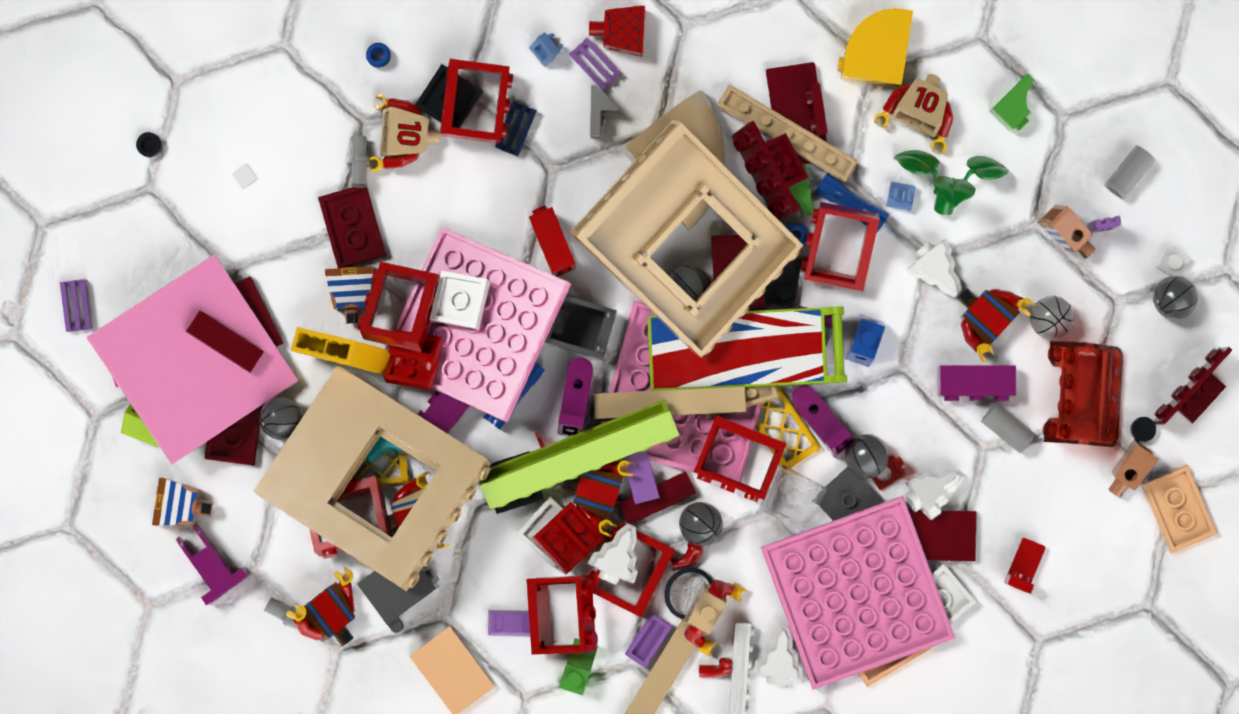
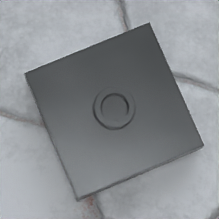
(847, 495)

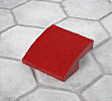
(413, 367)
(568, 538)

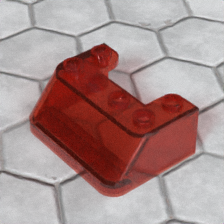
(1088, 394)

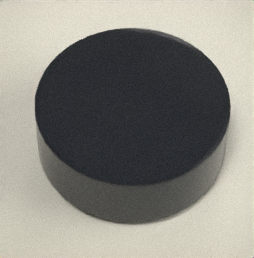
(149, 144)
(1143, 429)

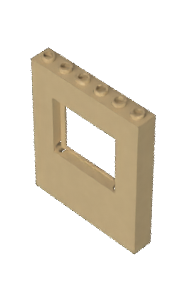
(649, 206)
(330, 449)

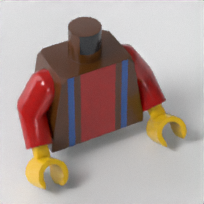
(989, 316)
(598, 492)
(328, 612)

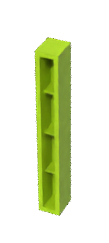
(578, 454)

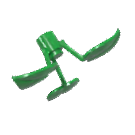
(948, 190)

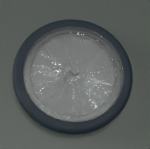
(683, 589)

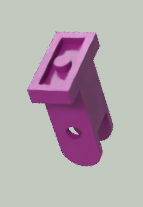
(575, 400)
(824, 422)
(212, 568)

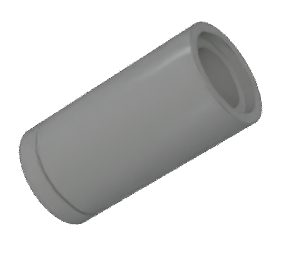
(1130, 172)
(1008, 427)

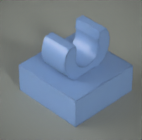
(545, 49)
(900, 196)

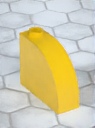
(878, 49)
(340, 350)

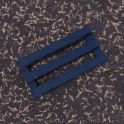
(524, 109)

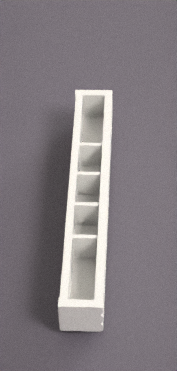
(740, 666)

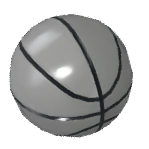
(1052, 317)

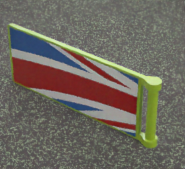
(756, 352)

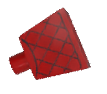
(621, 29)

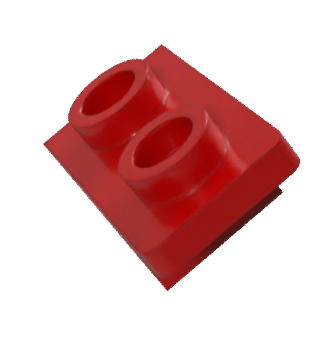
(1025, 565)

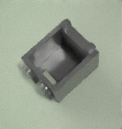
(586, 328)
(393, 601)

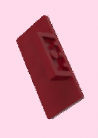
(798, 97)
(773, 168)
(1198, 393)

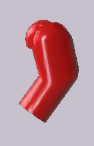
(689, 559)
(714, 671)

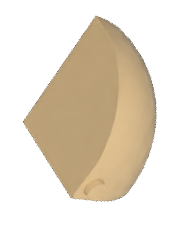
(702, 121)

